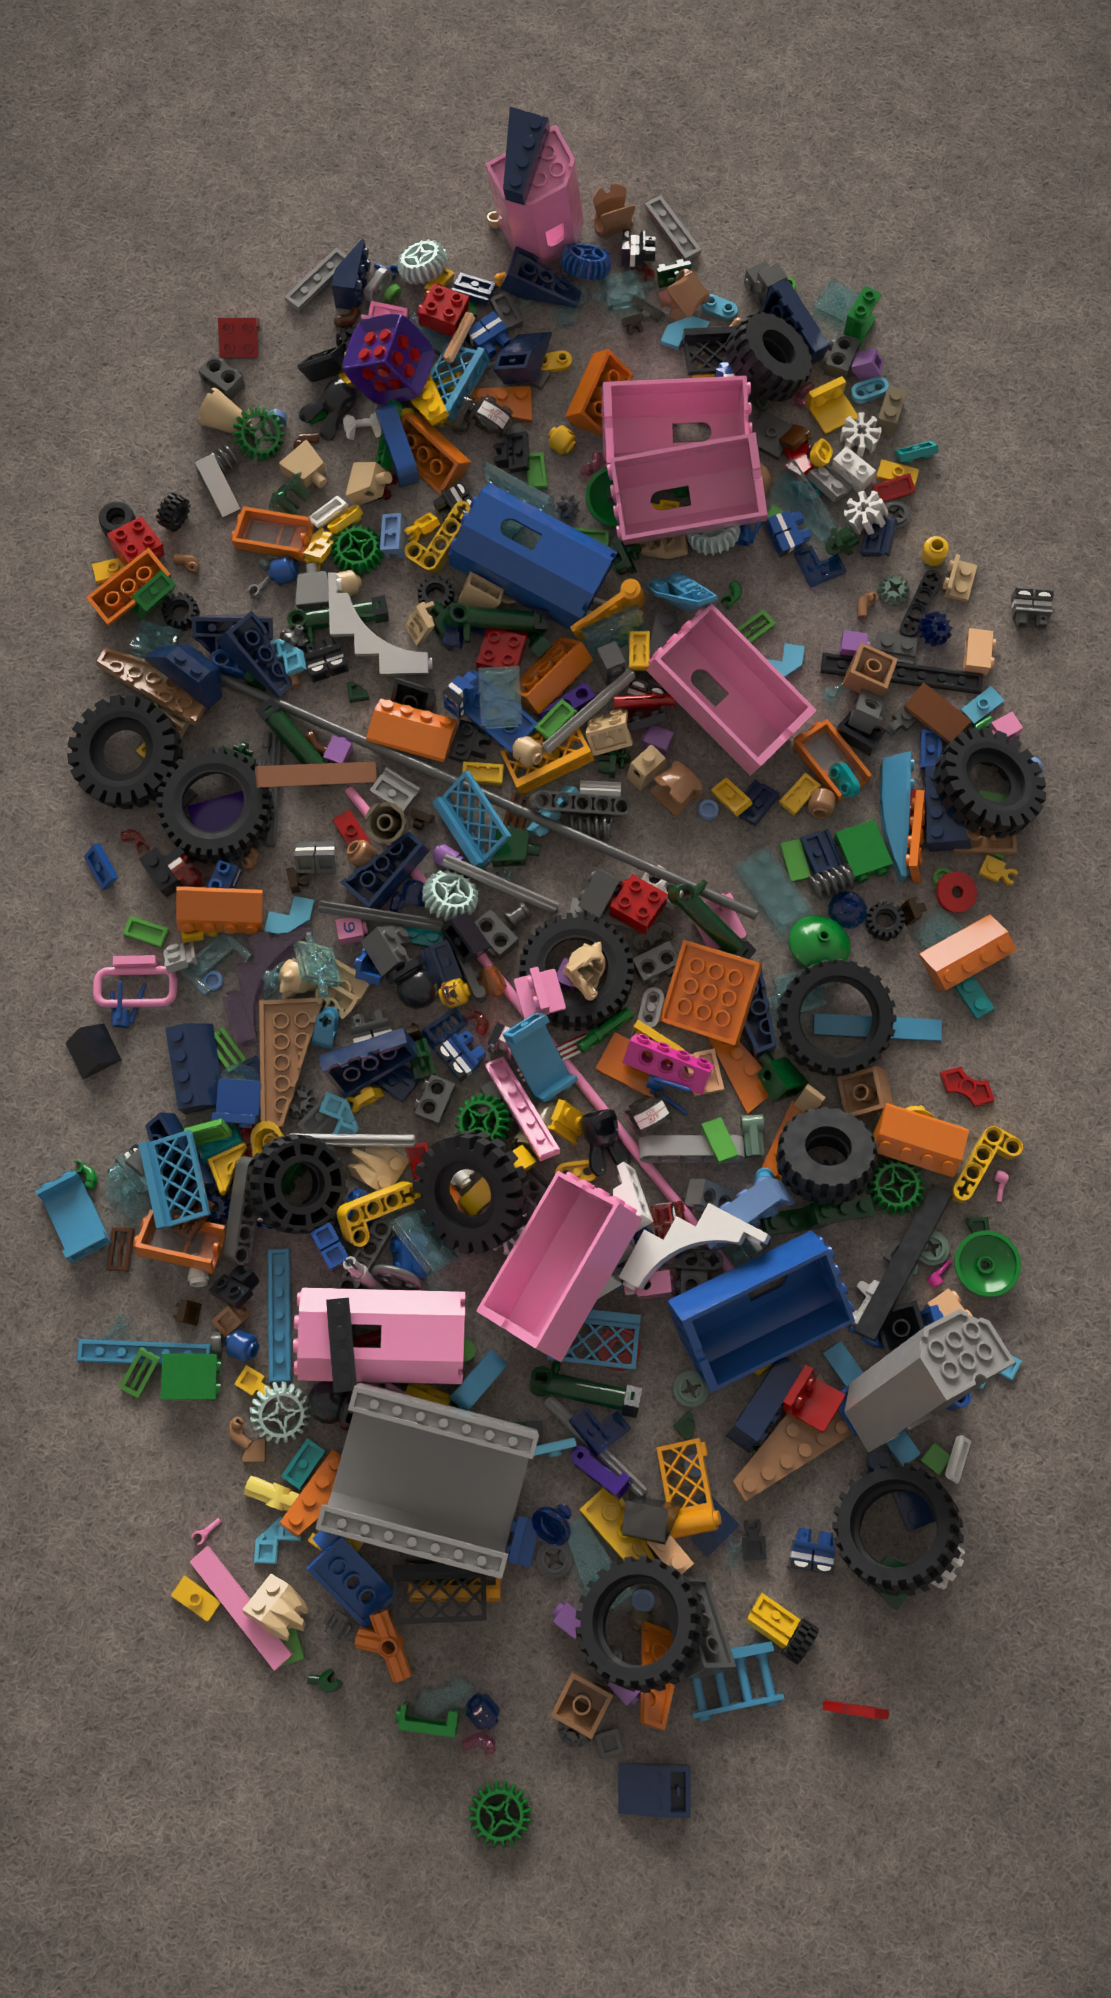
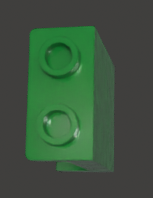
(859, 318)
(152, 594)
(864, 851)
(189, 1377)
(427, 1726)

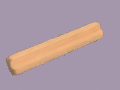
(458, 337)

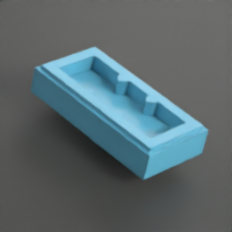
(982, 705)
(554, 1448)

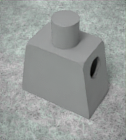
(312, 589)

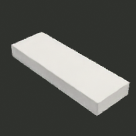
(217, 485)

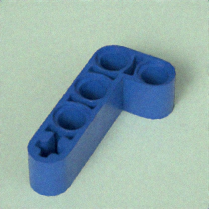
(397, 445)

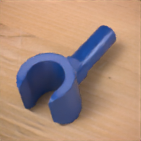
(393, 268)

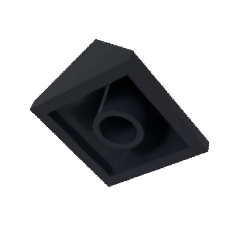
(323, 364)
(413, 694)
(858, 739)
(92, 1049)
(901, 1325)
(649, 1519)

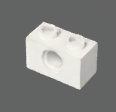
(853, 469)

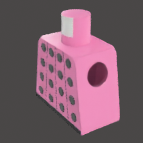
(661, 1286)

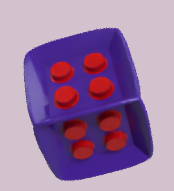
(388, 358)

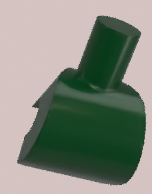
(538, 644)
(324, 1681)

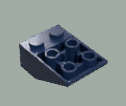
(350, 278)
(522, 358)
(654, 1789)

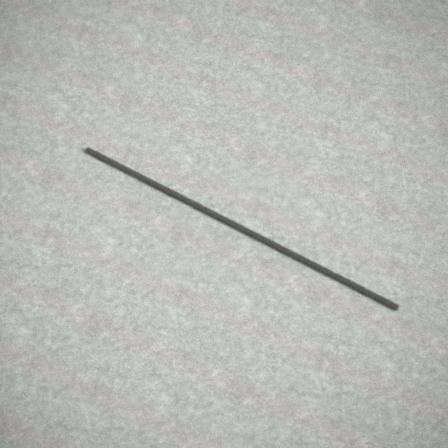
(492, 798)

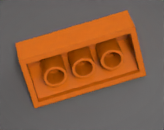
(586, 405)
(434, 455)
(114, 596)
(553, 673)
(412, 730)
(219, 910)
(967, 952)
(920, 1140)

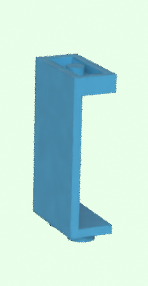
(538, 1058)
(73, 1216)

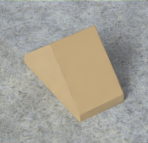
(809, 1099)

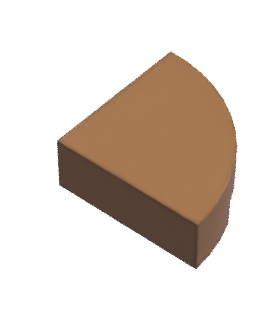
(255, 1452)

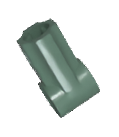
(753, 1135)

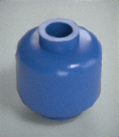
(283, 570)
(242, 1345)

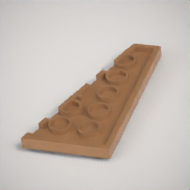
(152, 683)
(284, 1043)
(785, 1450)

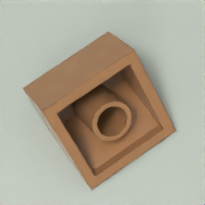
(869, 670)
(865, 1091)
(582, 1704)

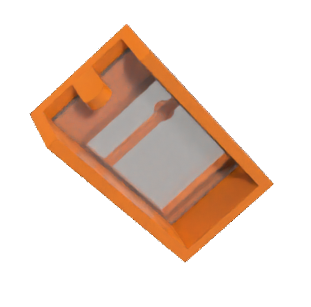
(272, 533)
(822, 748)
(172, 1248)

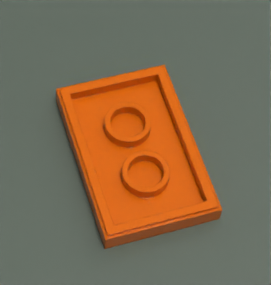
(612, 1066)

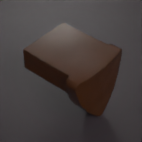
(795, 437)

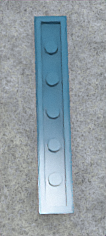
(860, 1026)
(279, 1315)
(125, 1351)
(847, 1371)

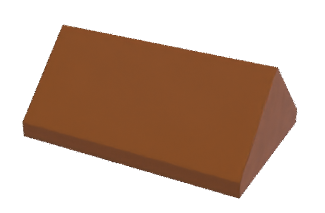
(937, 713)

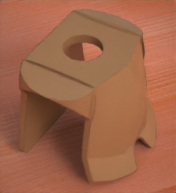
(610, 211)
(684, 295)
(676, 787)

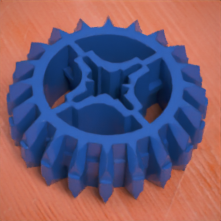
(586, 261)

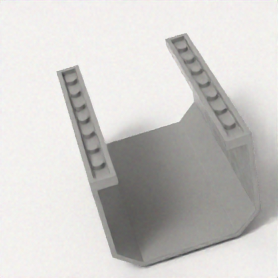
(428, 1480)

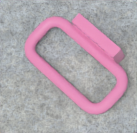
(135, 966)

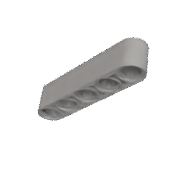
(682, 1149)

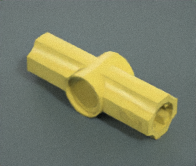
(272, 1494)

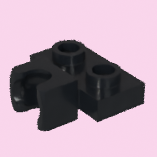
(514, 454)
(468, 742)
(237, 1288)

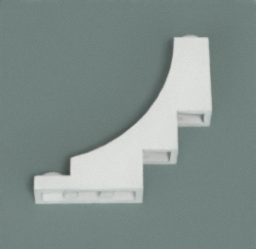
(346, 622)
(632, 1194)
(713, 1227)

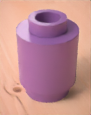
(440, 852)

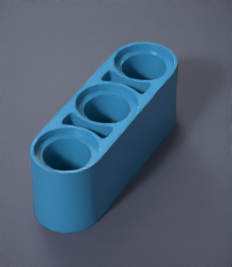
(478, 1380)

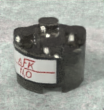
(491, 416)
(648, 1113)

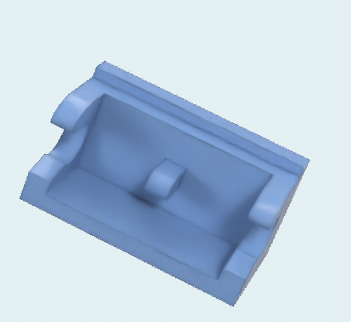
(393, 535)

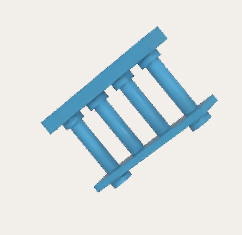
(761, 1652)

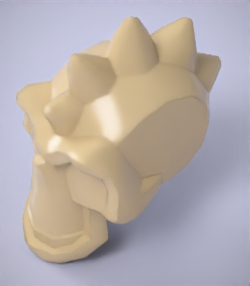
(586, 968)
(291, 980)

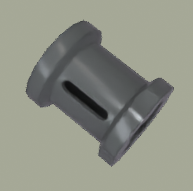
(517, 915)

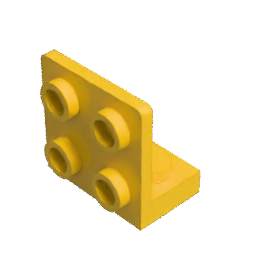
(830, 405)

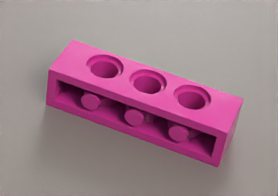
(656, 1066)

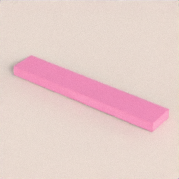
(522, 1109)
(234, 1600)

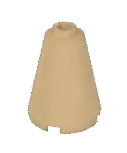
(220, 412)

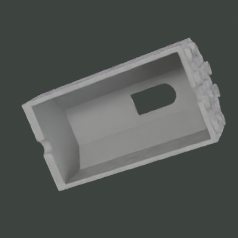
(924, 1377)

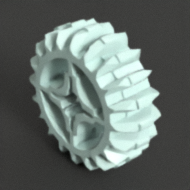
(422, 262)
(714, 540)
(459, 890)
(284, 1431)

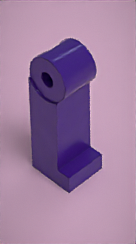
(576, 698)
(599, 1473)

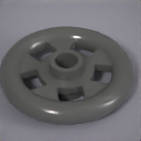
(396, 1278)

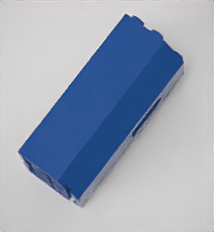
(556, 576)
(739, 1335)

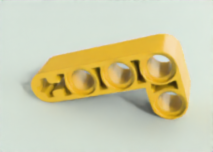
(442, 535)
(980, 1166)
(480, 1196)
(379, 1208)

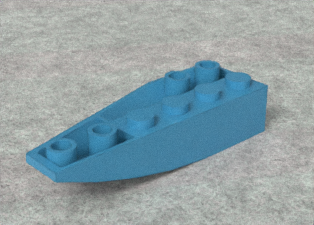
(681, 592)
(895, 808)

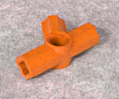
(376, 1641)

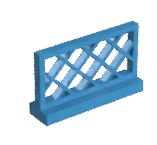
(464, 384)
(462, 830)
(156, 1180)
(609, 1319)

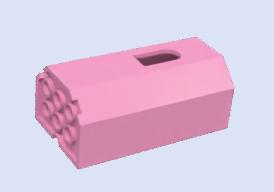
(553, 206)
(641, 412)
(721, 480)
(760, 701)
(560, 1264)
(418, 1335)

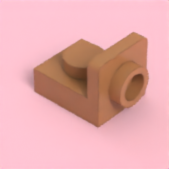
(230, 1319)

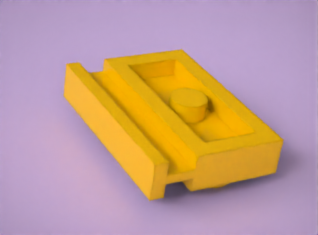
(566, 1122)
(772, 1620)

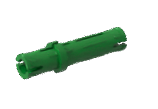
(597, 1035)

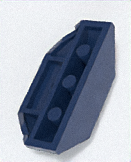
(209, 628)
(189, 671)

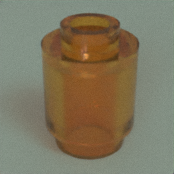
(493, 981)

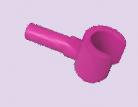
(935, 1278)

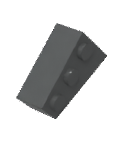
(664, 627)

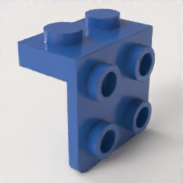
(238, 1102)

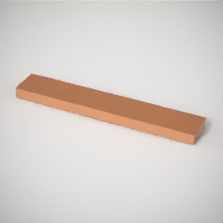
(315, 774)

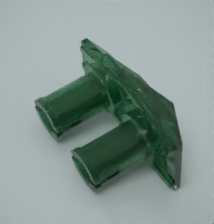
(280, 497)

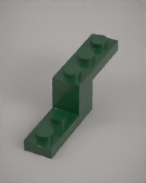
(817, 1216)

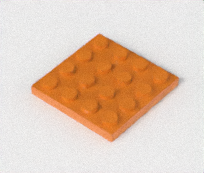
(710, 992)

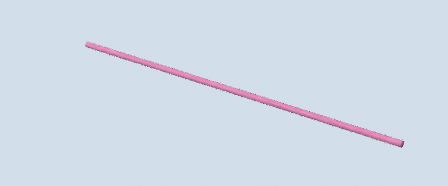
(582, 1083)

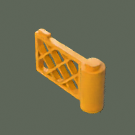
(630, 595)
(694, 1518)

